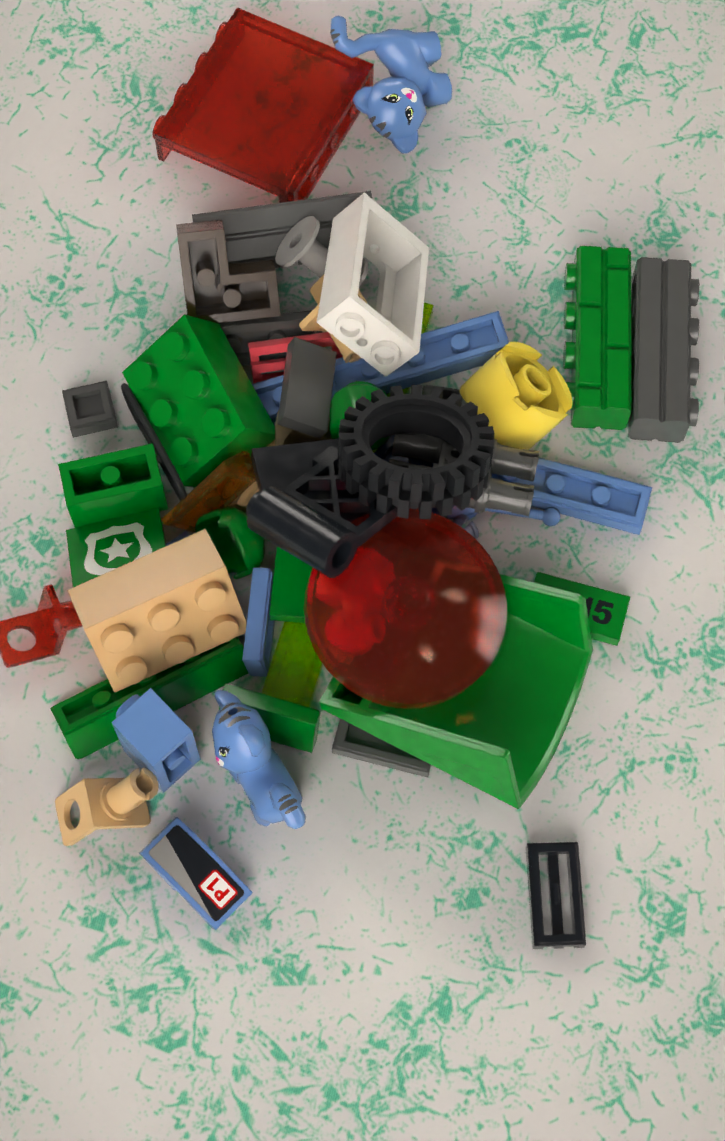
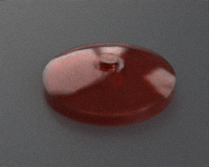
(409, 613)

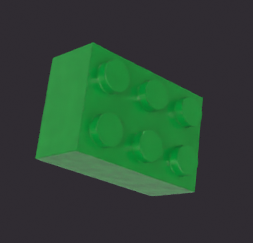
(198, 398)

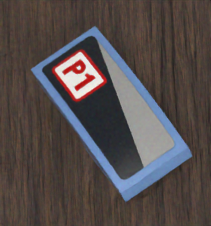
(195, 873)

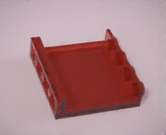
(265, 106)

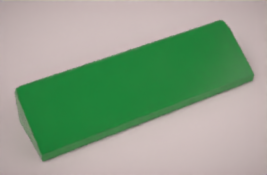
(88, 715)

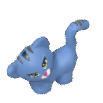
(399, 101)
(245, 750)

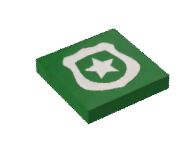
(113, 543)

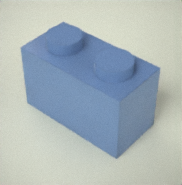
(156, 738)

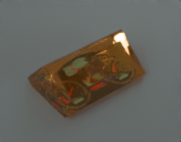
(215, 491)

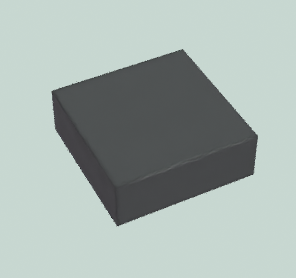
(89, 409)

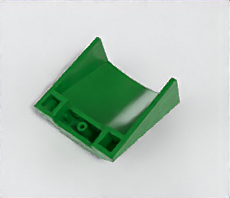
(513, 716)

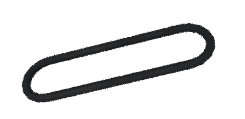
(151, 437)

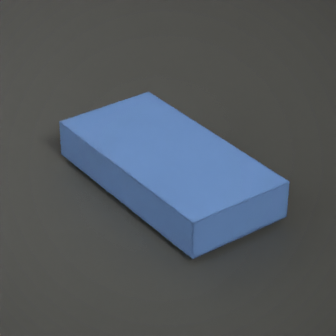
(259, 626)

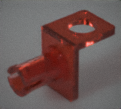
(47, 625)

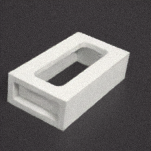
(392, 331)

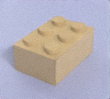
(159, 610)

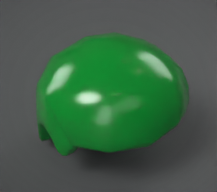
(233, 539)

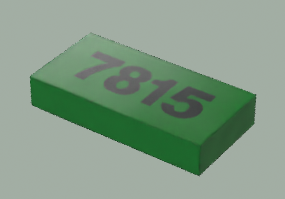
(604, 608)

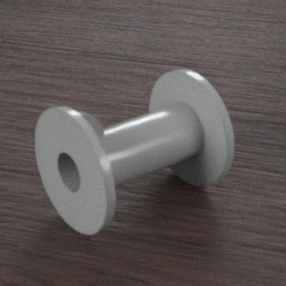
(302, 246)

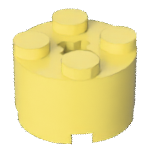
(518, 395)

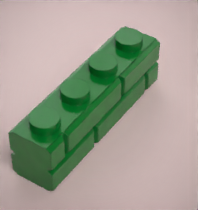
(600, 337)

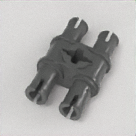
(506, 461)

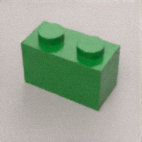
(112, 485)

